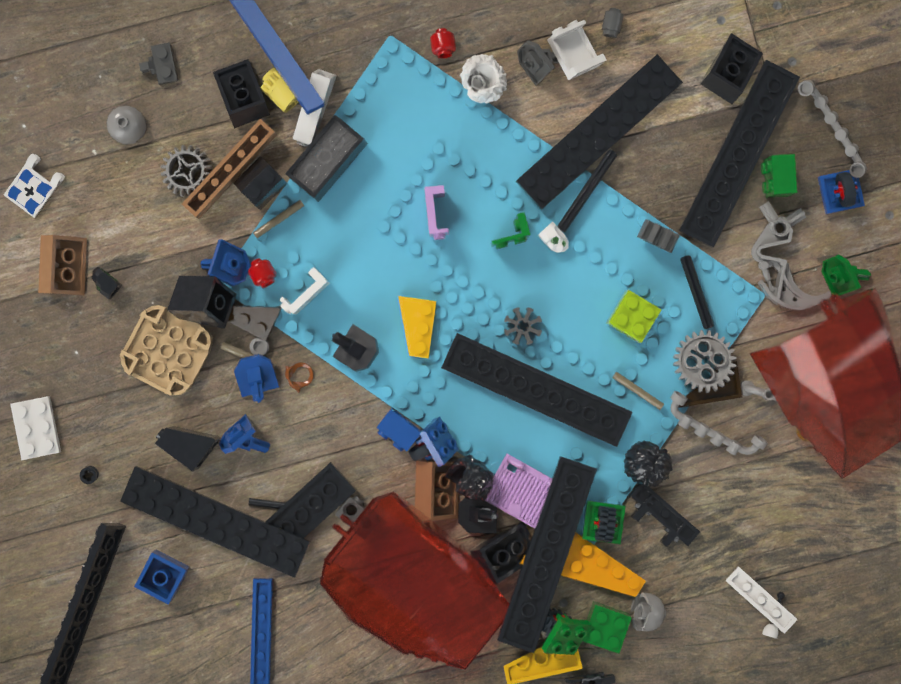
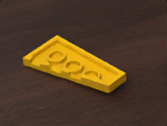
(540, 665)

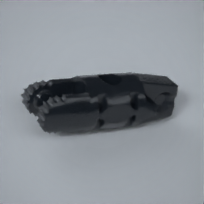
(598, 678)

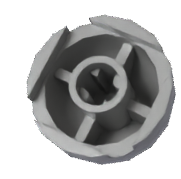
(126, 124)
(648, 612)

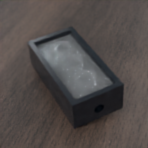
(326, 158)

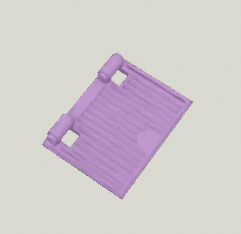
(519, 492)

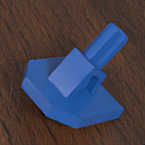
(228, 263)
(255, 376)
(241, 436)

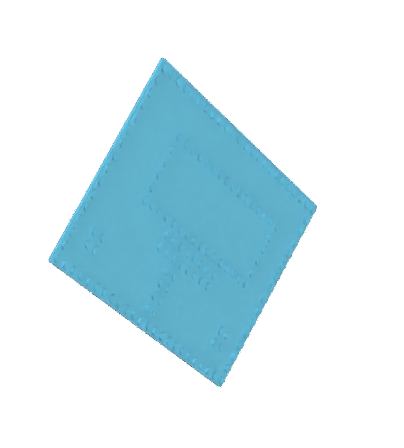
(376, 246)

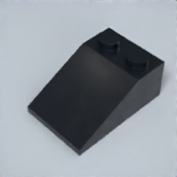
(731, 69)
(241, 93)
(503, 552)

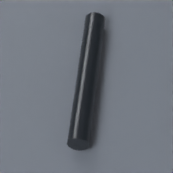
(265, 503)

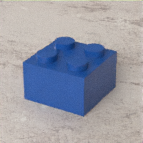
(398, 430)
(162, 576)

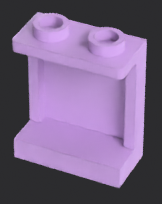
(431, 193)

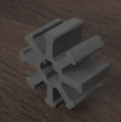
(658, 236)
(520, 331)

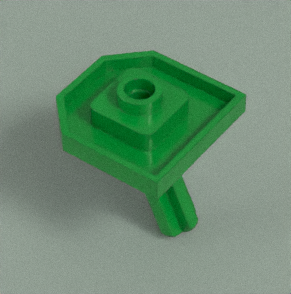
(842, 276)

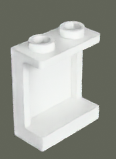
(574, 50)
(308, 295)

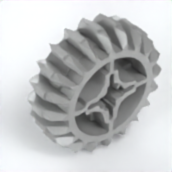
(179, 155)

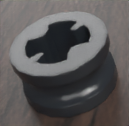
(91, 469)

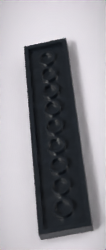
(599, 132)
(739, 153)
(536, 389)
(215, 521)
(546, 554)
(83, 603)

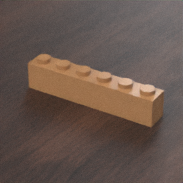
(229, 169)

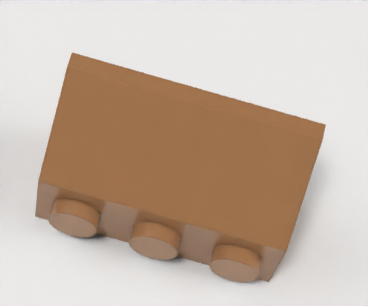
(62, 265)
(434, 491)

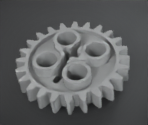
(714, 348)

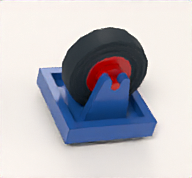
(840, 192)
(434, 443)

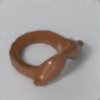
(298, 385)

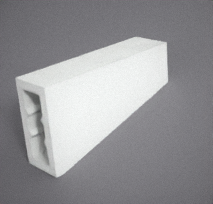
(309, 124)

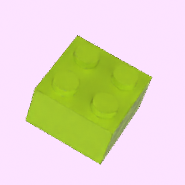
(633, 316)

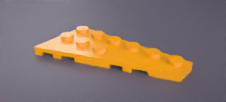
(595, 567)

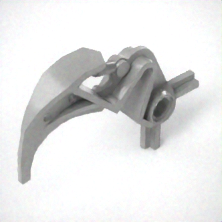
(769, 238)

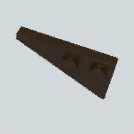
(730, 391)

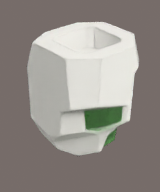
(554, 238)

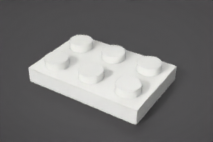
(35, 428)

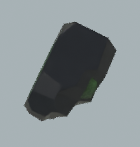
(105, 283)

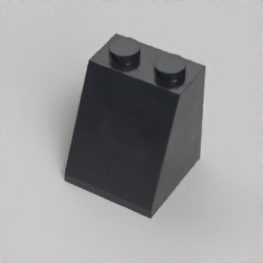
(260, 183)
(202, 300)
(187, 445)

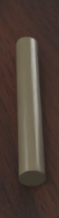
(278, 219)
(236, 351)
(637, 390)

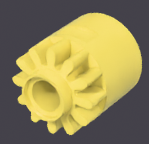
(278, 91)

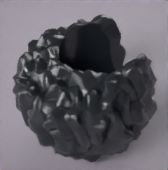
(647, 464)
(471, 478)

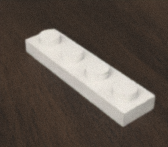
(761, 599)

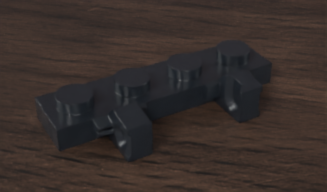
(676, 525)

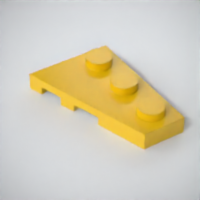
(418, 324)

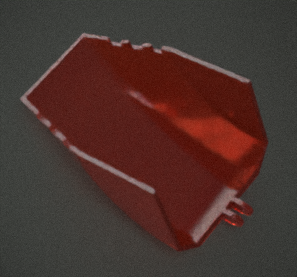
(840, 381)
(412, 584)

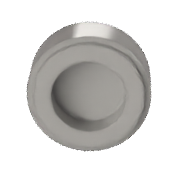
(259, 346)

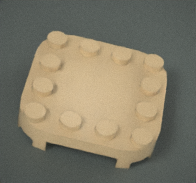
(166, 351)

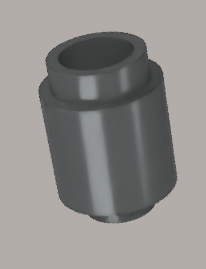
(612, 23)

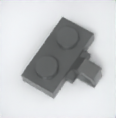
(161, 64)

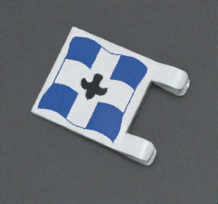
(31, 189)

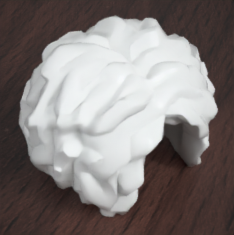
(483, 78)

